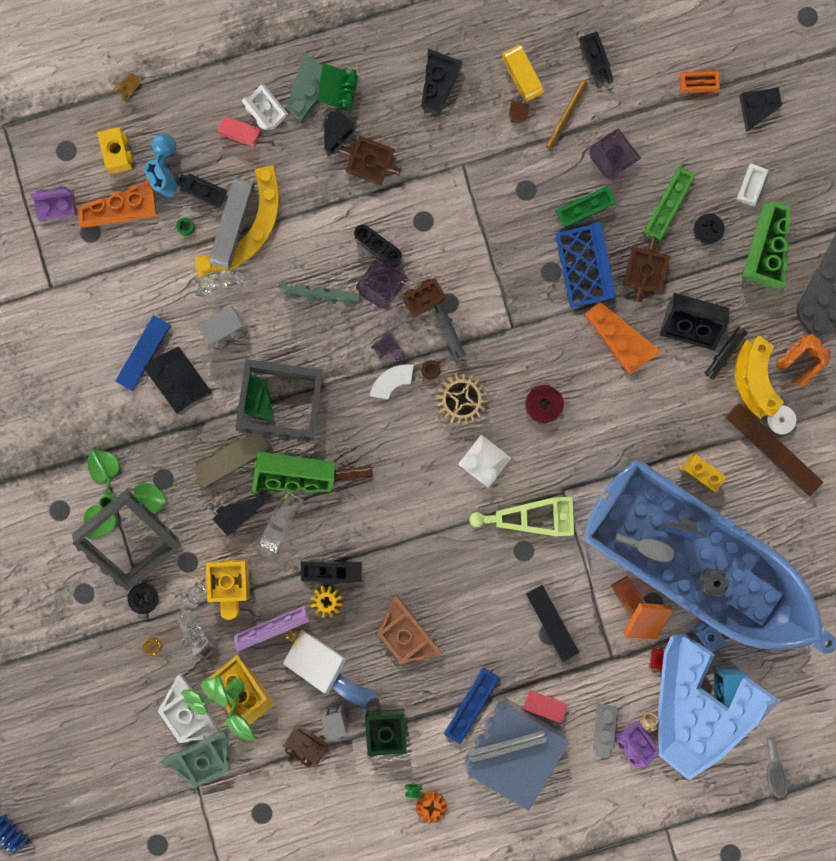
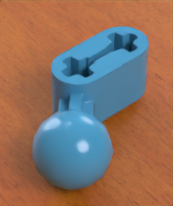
(158, 174)

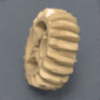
(468, 384)

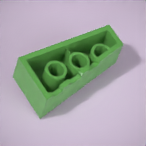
(767, 253)
(291, 474)

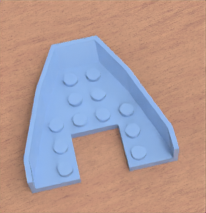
(693, 724)

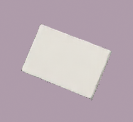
(314, 661)

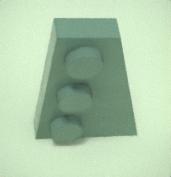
(304, 88)

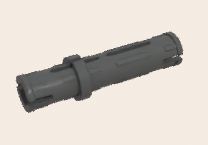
(448, 330)

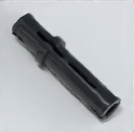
(721, 359)

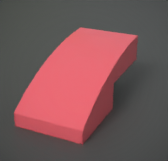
(545, 706)

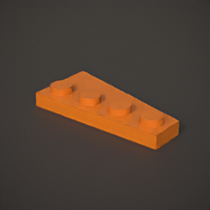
(129, 205)

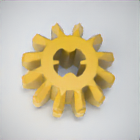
(332, 598)

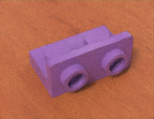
(54, 203)
(637, 745)

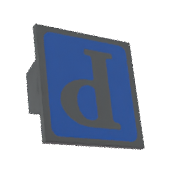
(685, 529)

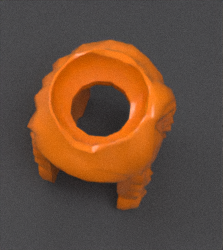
(818, 353)

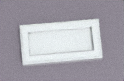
(752, 184)

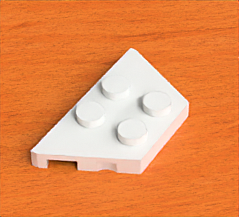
(179, 717)

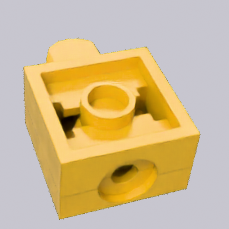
(230, 585)

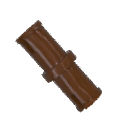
(353, 473)

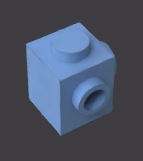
(708, 636)

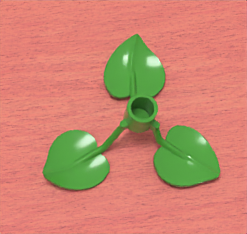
(103, 466)
(222, 695)

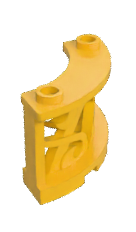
(753, 379)

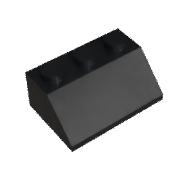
(694, 321)
(177, 380)

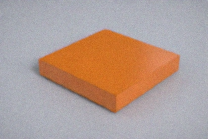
(648, 621)

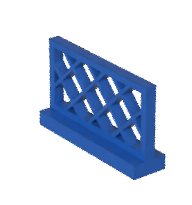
(602, 262)

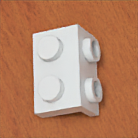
(265, 108)

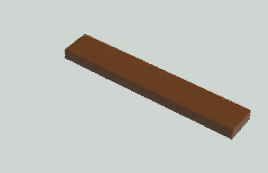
(774, 449)

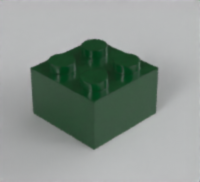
(385, 732)

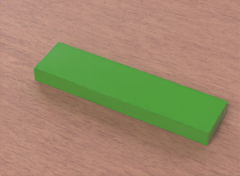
(669, 204)

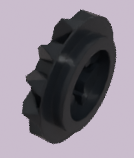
(717, 227)
(134, 598)

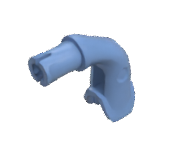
(354, 693)

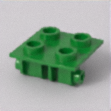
(337, 87)

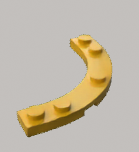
(261, 228)

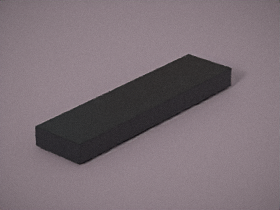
(552, 623)

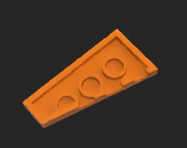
(624, 341)

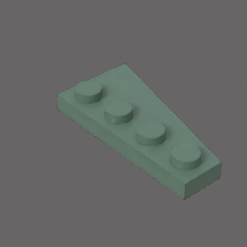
(348, 298)

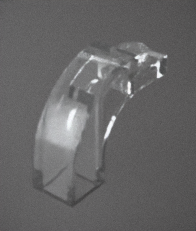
(279, 525)

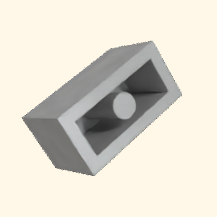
(335, 722)

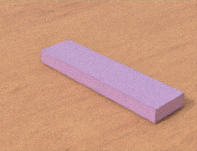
(271, 628)

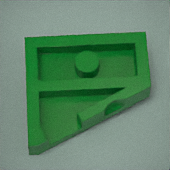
(258, 399)

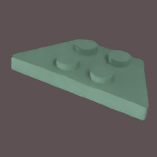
(202, 760)

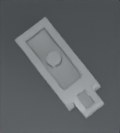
(604, 729)

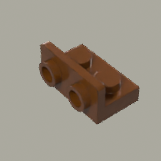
(424, 297)
(305, 746)

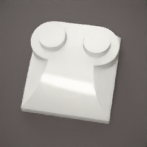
(484, 461)

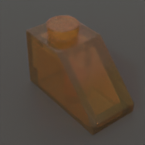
(627, 595)

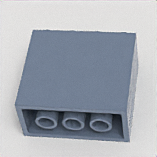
(524, 771)

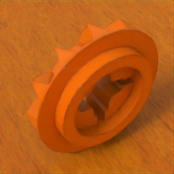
(439, 803)

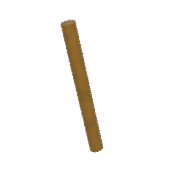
(566, 115)

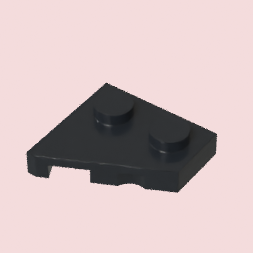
(759, 105)

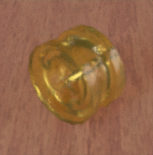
(292, 635)
(146, 648)

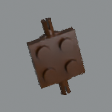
(370, 160)
(646, 270)

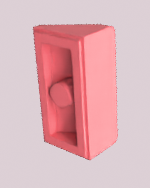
(239, 131)

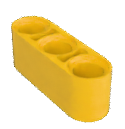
(522, 73)

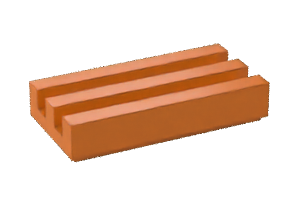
(696, 89)

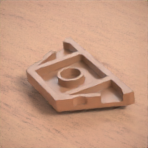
(405, 635)

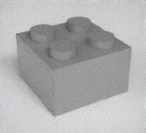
(223, 328)

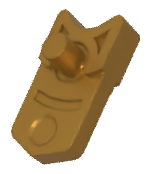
(127, 86)

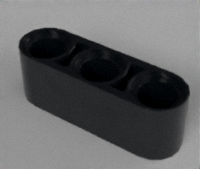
(372, 238)

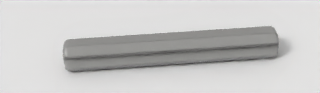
(507, 746)

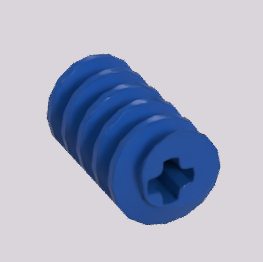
(10, 836)

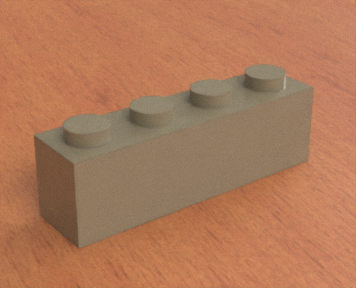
(230, 459)

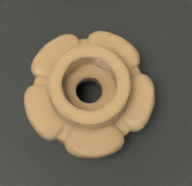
(649, 722)

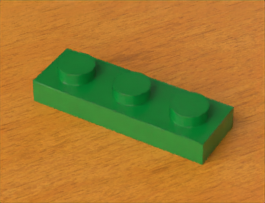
(585, 207)

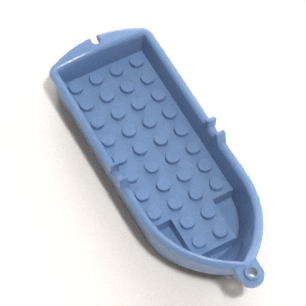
(766, 595)

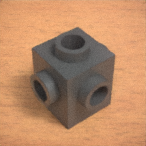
(707, 579)

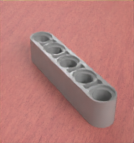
(232, 223)

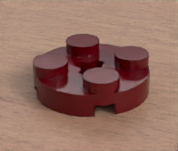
(550, 395)

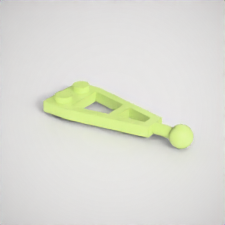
(561, 514)

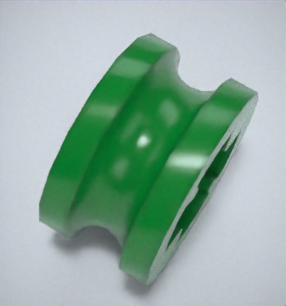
(187, 221)
(413, 790)

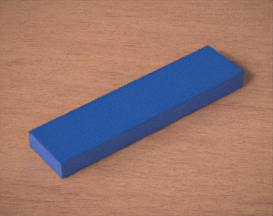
(143, 353)
(471, 705)

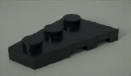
(439, 80)

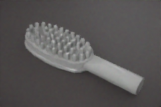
(648, 547)
(775, 772)

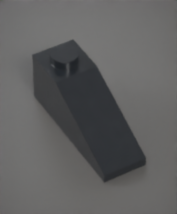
(234, 515)
(331, 571)

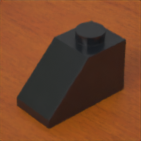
(336, 130)

